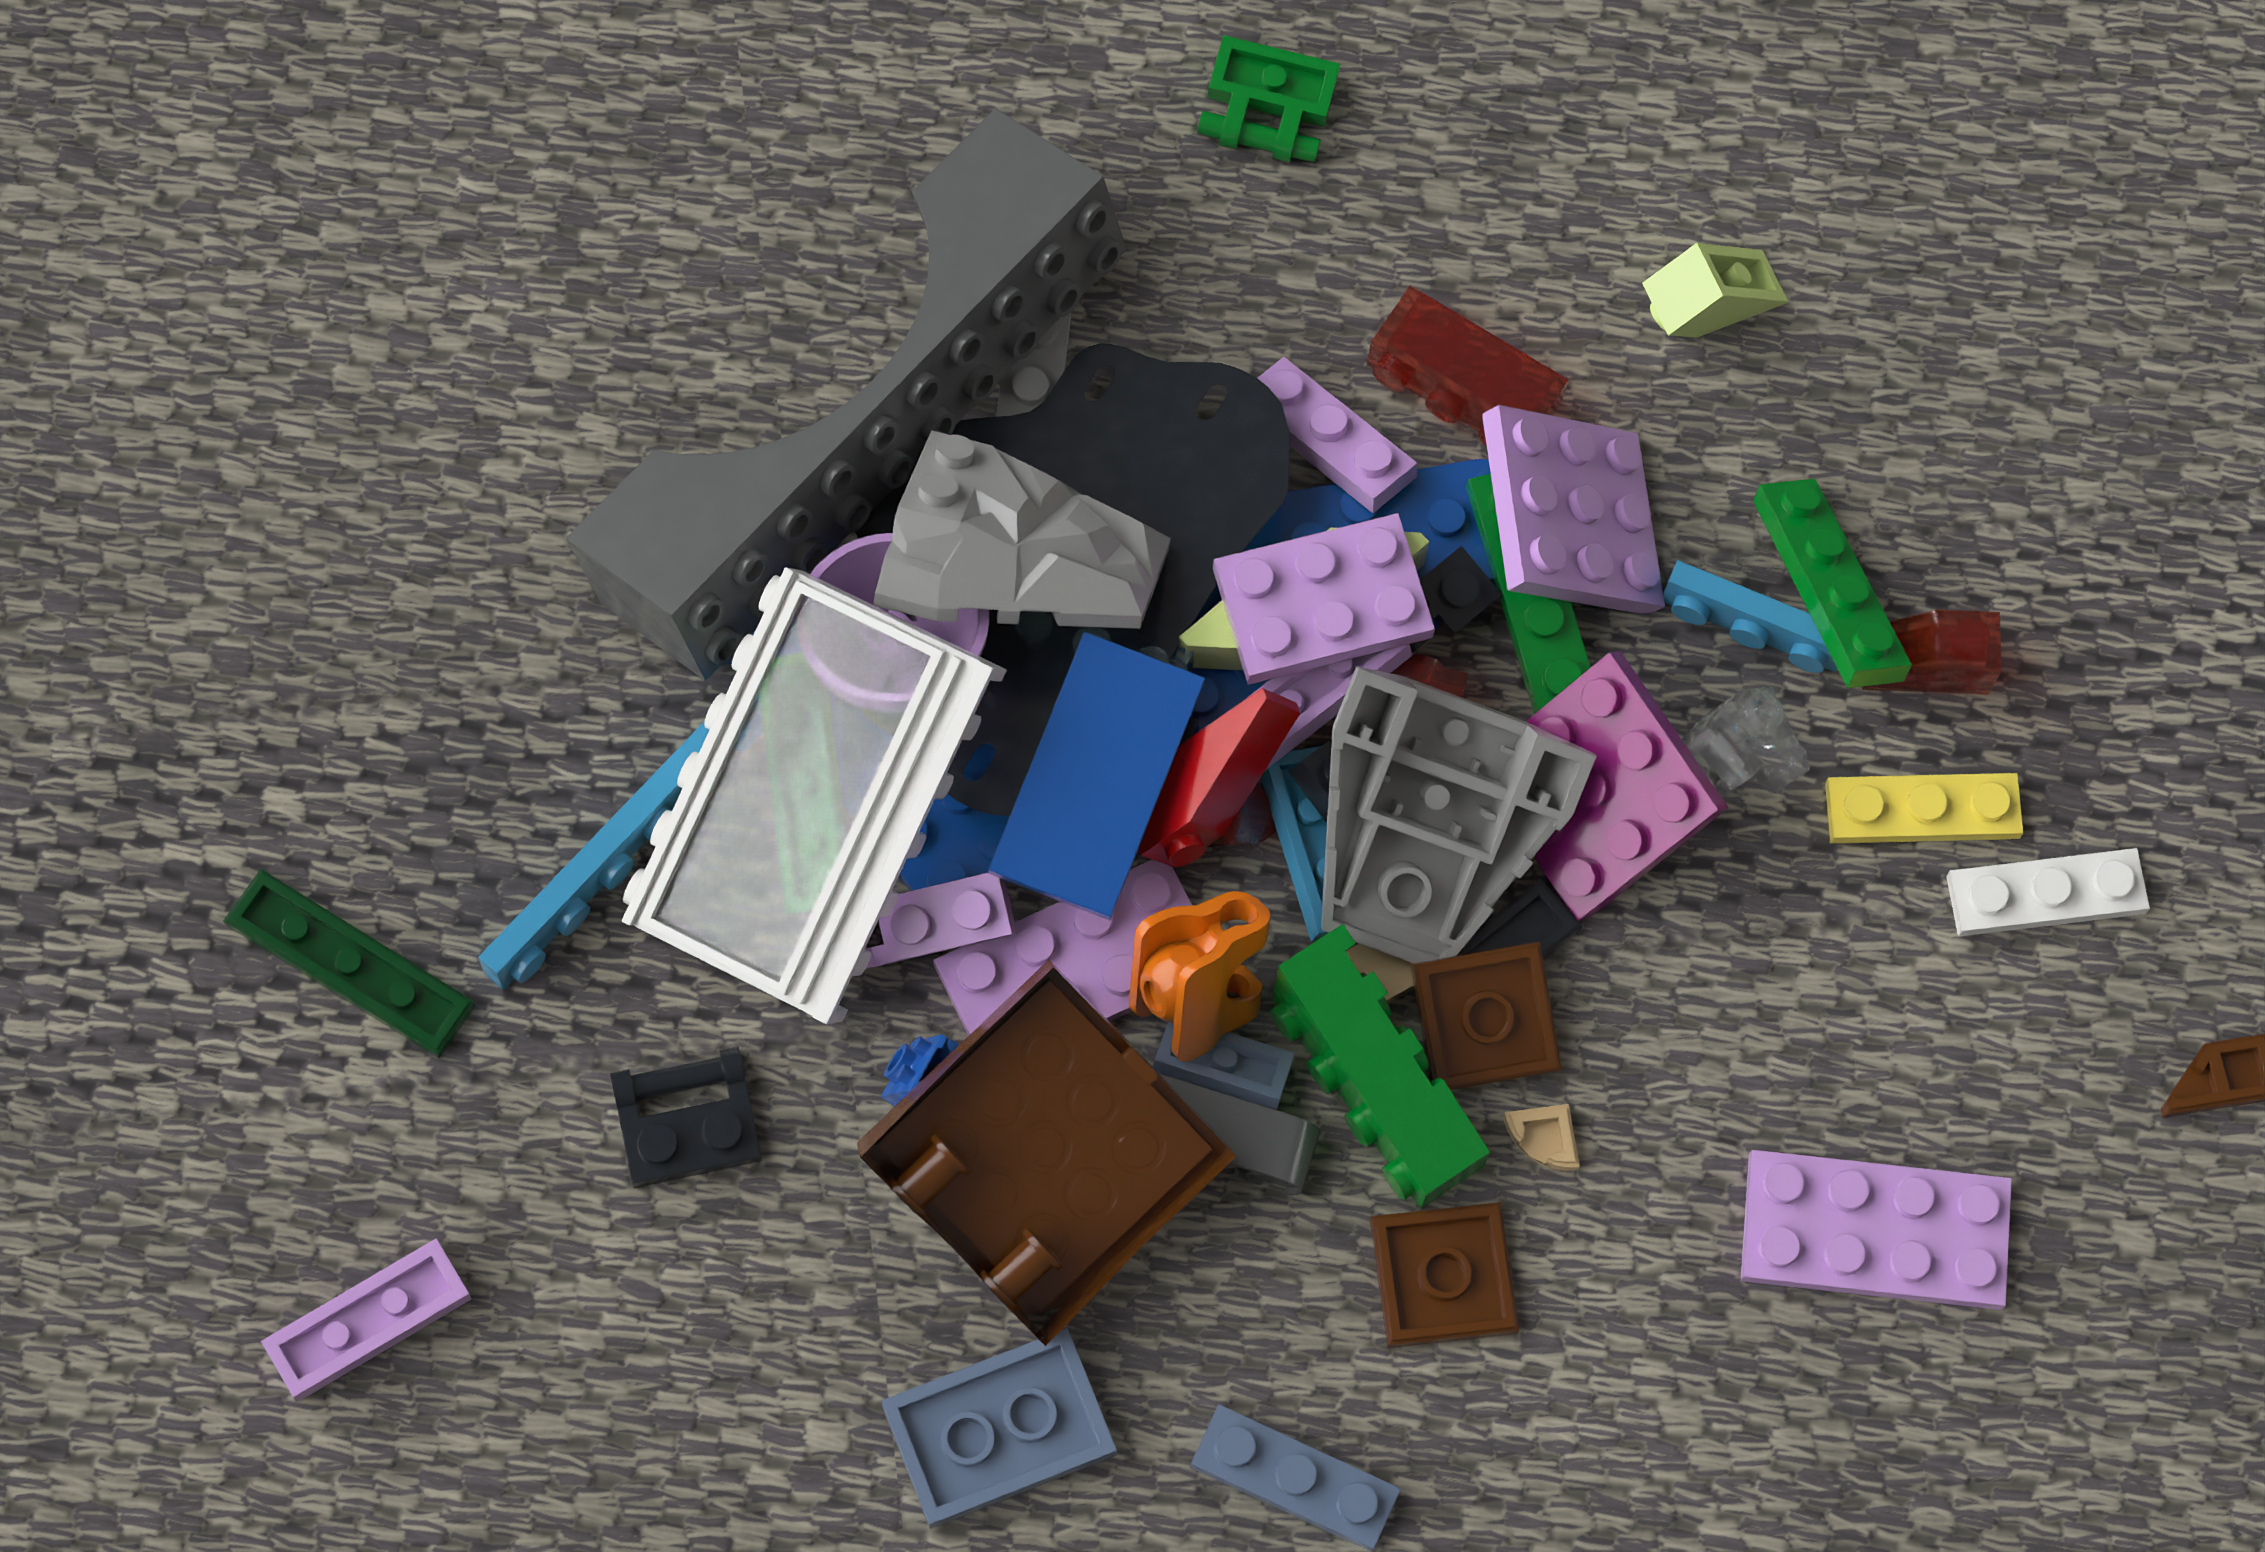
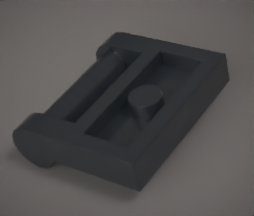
(688, 1138)

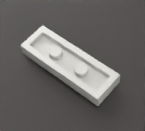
(2047, 892)

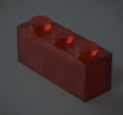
(1458, 364)

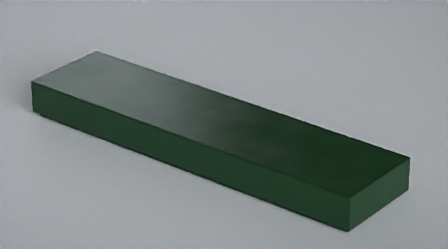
(349, 963)

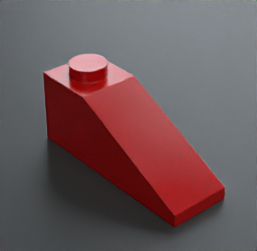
(1215, 777)

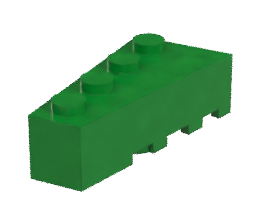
(1375, 1070)

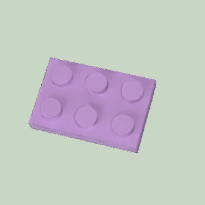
(1323, 598)

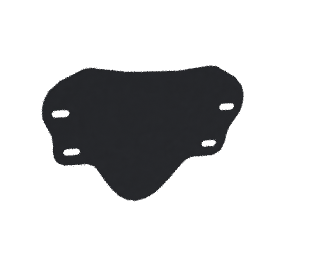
(1153, 460)

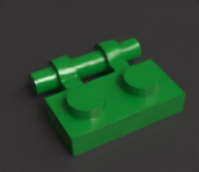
(1274, 83)

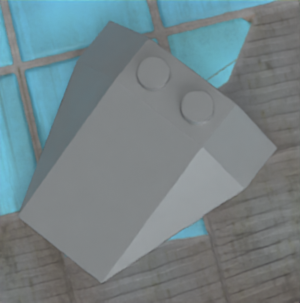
(1435, 812)

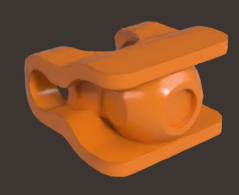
(1189, 963)

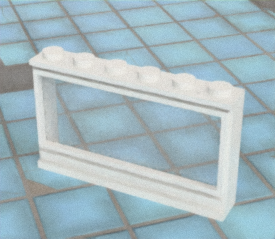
(808, 792)

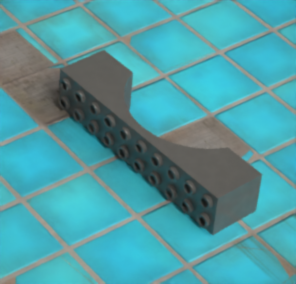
(701, 535)

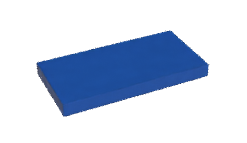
(1096, 776)

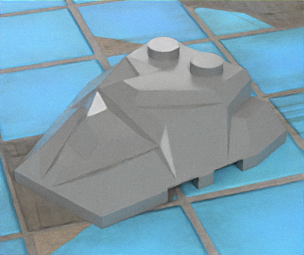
(1013, 540)

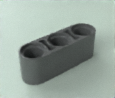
(1265, 1140)

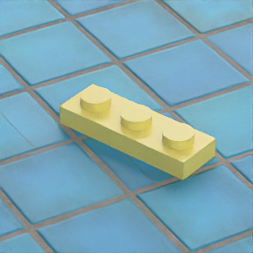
(1924, 808)

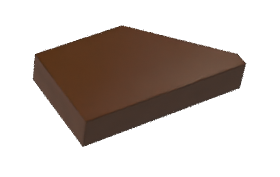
(2220, 1077)

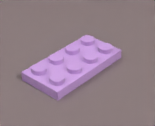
(1081, 945)
(1876, 1229)

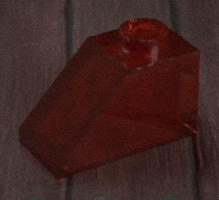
(1949, 652)

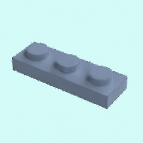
(1295, 1478)

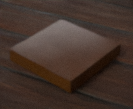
(1486, 1016)
(1444, 1275)

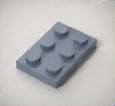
(998, 1428)

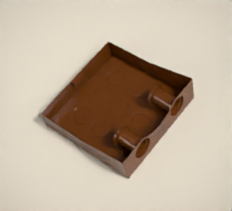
(1045, 1150)

